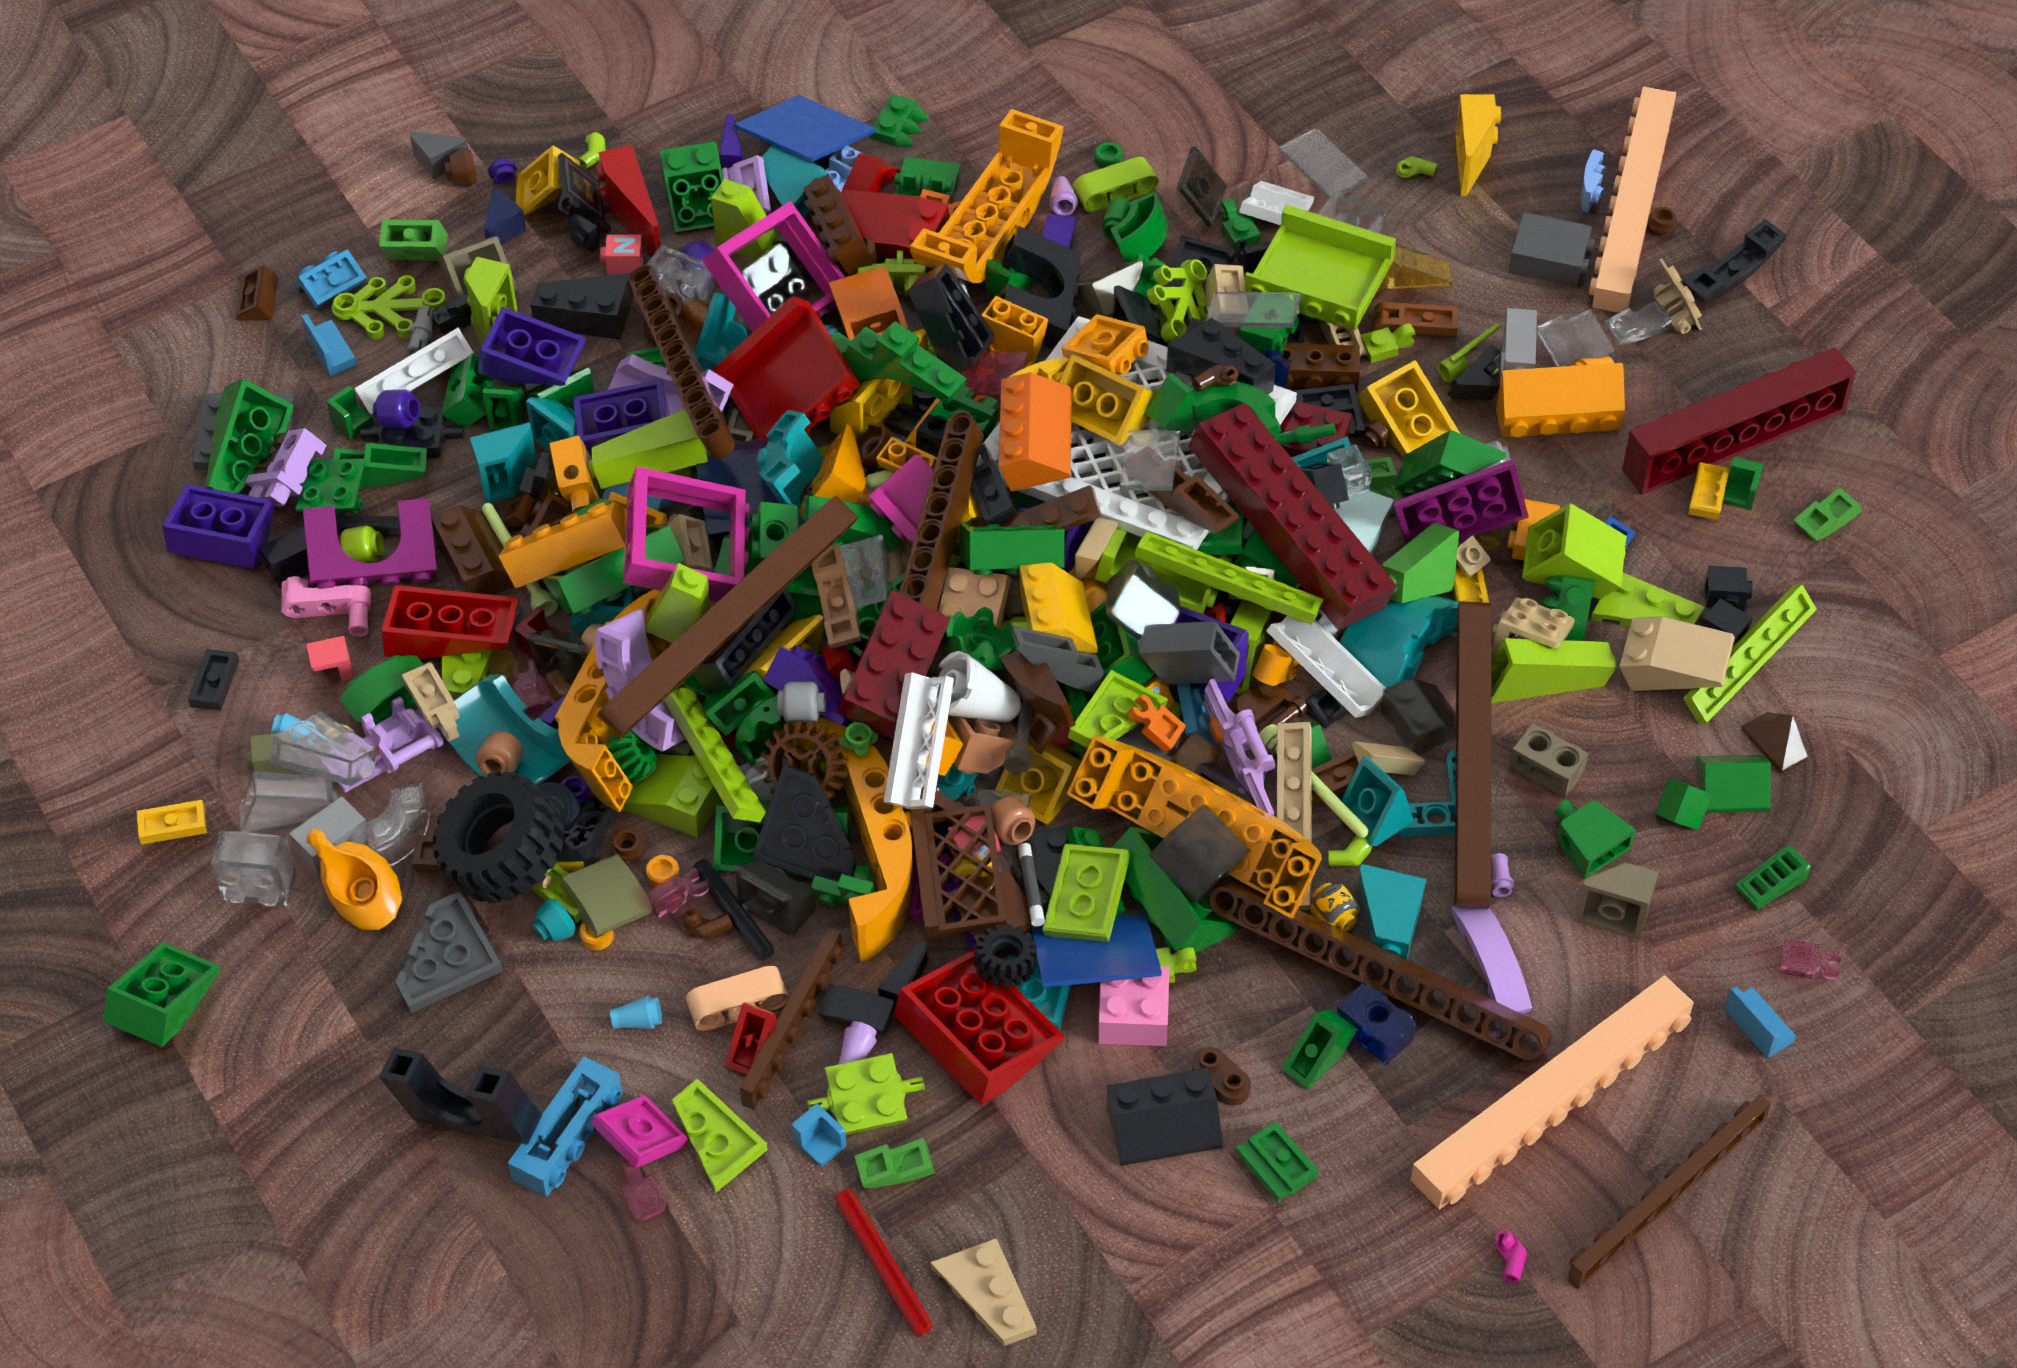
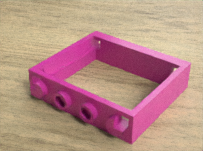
(802, 242)
(687, 490)

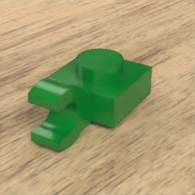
(1236, 226)

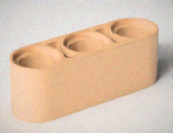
(722, 1000)

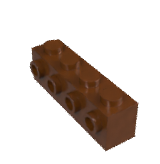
(836, 225)
(1326, 370)

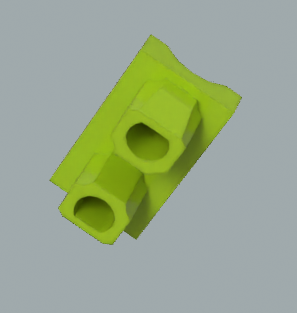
(904, 271)

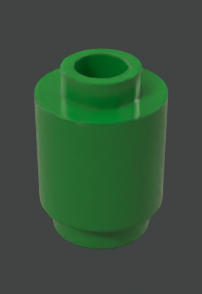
(1115, 213)

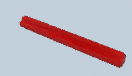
(883, 1262)

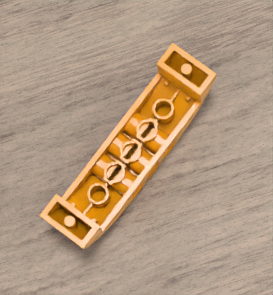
(997, 202)
(887, 843)

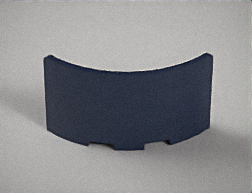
(738, 471)

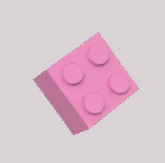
(1135, 1011)

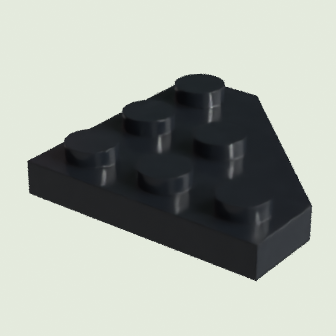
(803, 830)

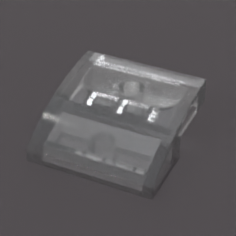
(1575, 339)

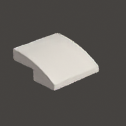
(1269, 201)

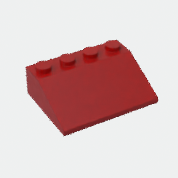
(976, 1029)

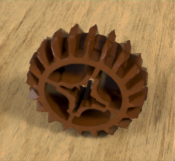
(794, 754)

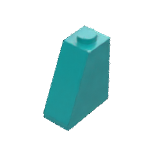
(789, 175)
(1390, 907)

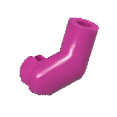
(1513, 1254)

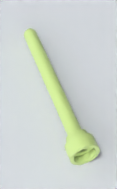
(539, 596)
(1269, 739)

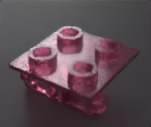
(991, 367)

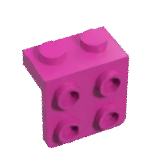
(904, 497)

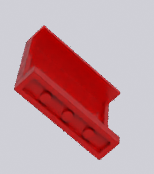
(787, 367)

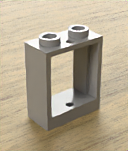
(1519, 340)

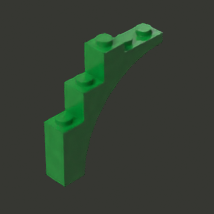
(899, 358)

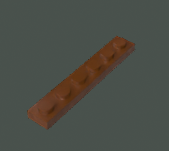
(788, 1026)

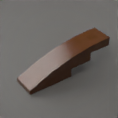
(1197, 503)

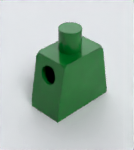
(1592, 836)

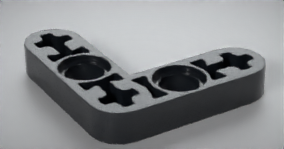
(592, 813)

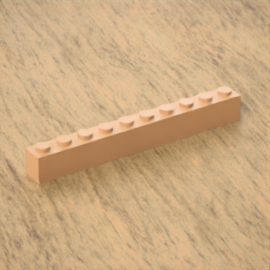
(1634, 200)
(1551, 1092)

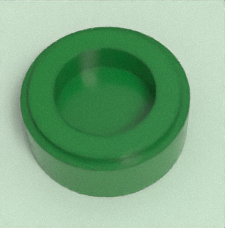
(1108, 154)

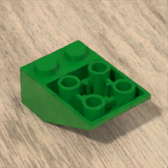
(690, 180)

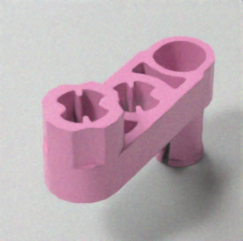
(302, 601)

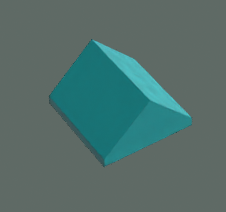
(1377, 802)

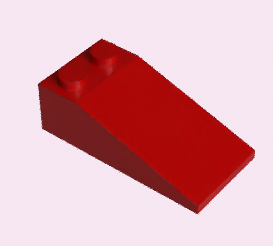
(628, 196)
(894, 219)
(446, 622)

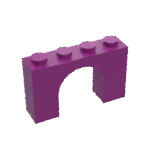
(333, 567)

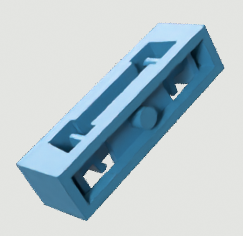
(533, 1163)

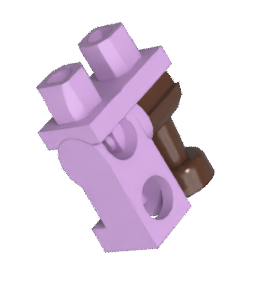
(286, 467)

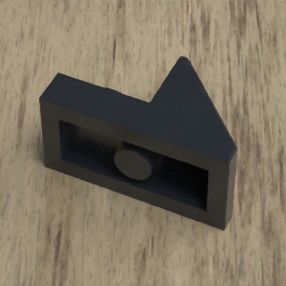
(1476, 379)

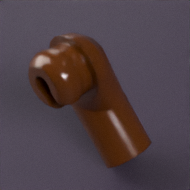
(1216, 375)
(703, 927)

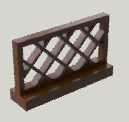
(931, 881)

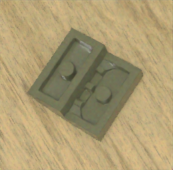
(607, 895)

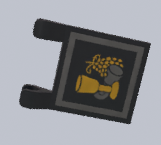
(580, 191)

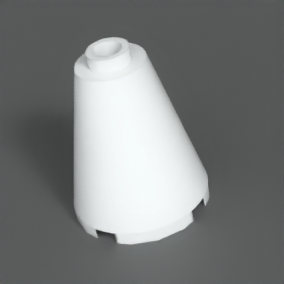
(978, 691)

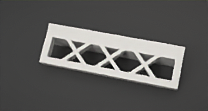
(417, 367)
(1329, 664)
(915, 741)

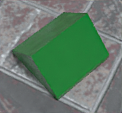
(578, 384)
(1735, 782)

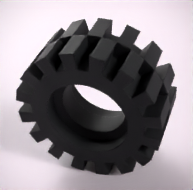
(1005, 970)

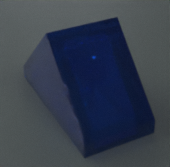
(503, 218)

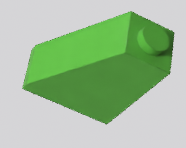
(1424, 564)

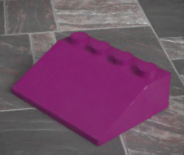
(1465, 504)

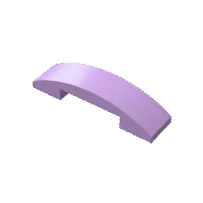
(1494, 957)

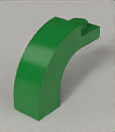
(1220, 399)

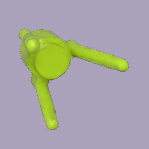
(1456, 364)

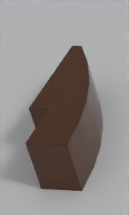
(1037, 688)

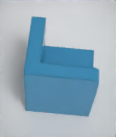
(819, 1135)

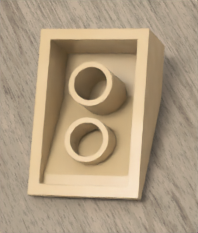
(1674, 655)

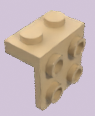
(1532, 622)

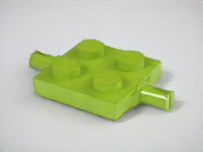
(867, 1094)

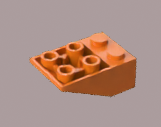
(867, 301)

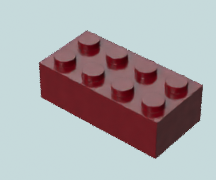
(899, 644)

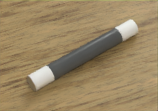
(1031, 884)

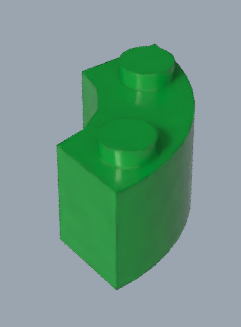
(1142, 228)
(378, 687)

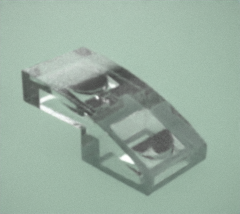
(1638, 325)

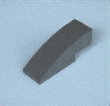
(1066, 663)

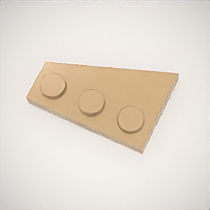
(989, 1288)

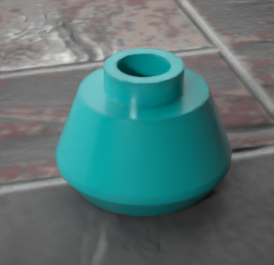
(553, 922)

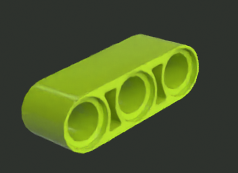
(1121, 180)

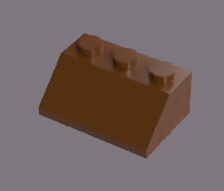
(471, 550)

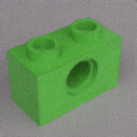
(413, 240)

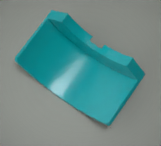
(789, 459)
(1394, 637)
(496, 707)

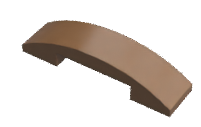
(836, 598)

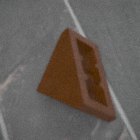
(1777, 740)

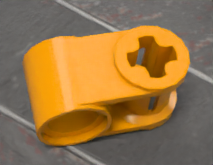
(1275, 665)

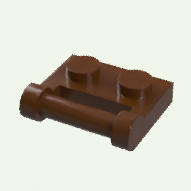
(1266, 700)

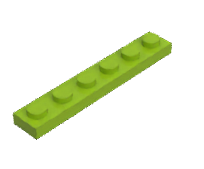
(1228, 578)
(1753, 651)
(714, 756)

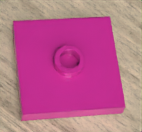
(639, 1131)

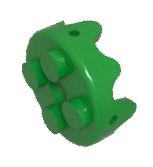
(983, 643)
(757, 729)

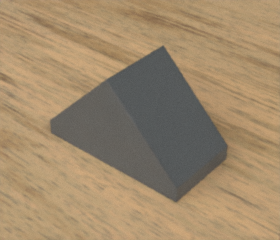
(434, 150)

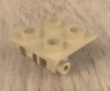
(1677, 301)

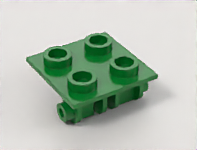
(927, 175)
(333, 484)

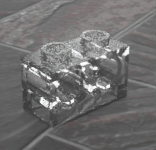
(682, 274)

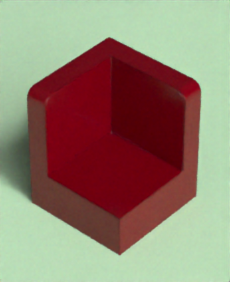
(532, 623)

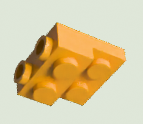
(1108, 343)

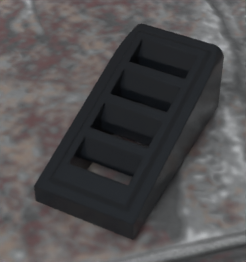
(906, 972)

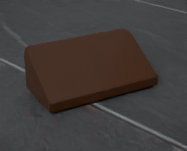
(257, 294)

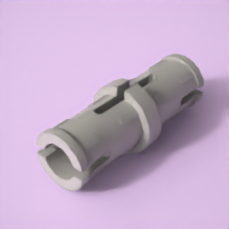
(421, 330)

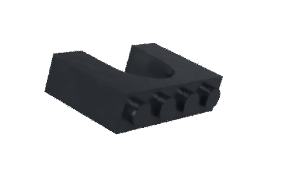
(1055, 269)
(490, 1107)

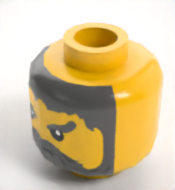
(1335, 906)

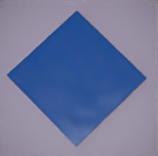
(805, 128)
(1078, 961)

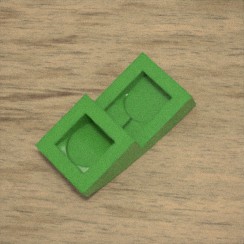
(1384, 479)
(1829, 515)
(894, 1166)

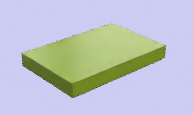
(1086, 892)

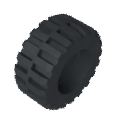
(523, 853)

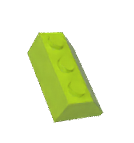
(489, 290)

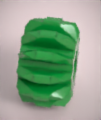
(633, 756)

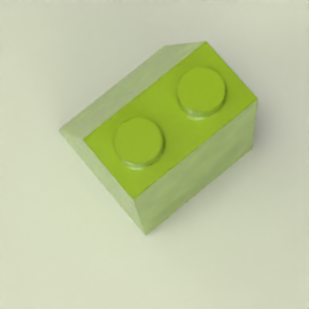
(1575, 546)

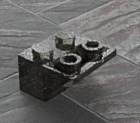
(774, 277)

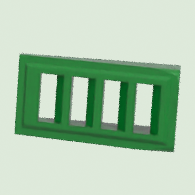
(1788, 863)

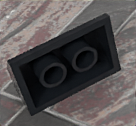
(1164, 1116)

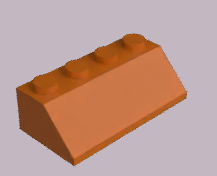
(1034, 431)

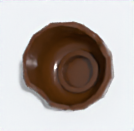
(871, 443)

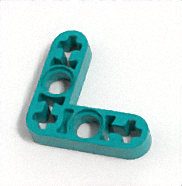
(1444, 809)

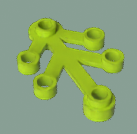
(1193, 275)
(350, 306)

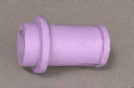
(1500, 878)

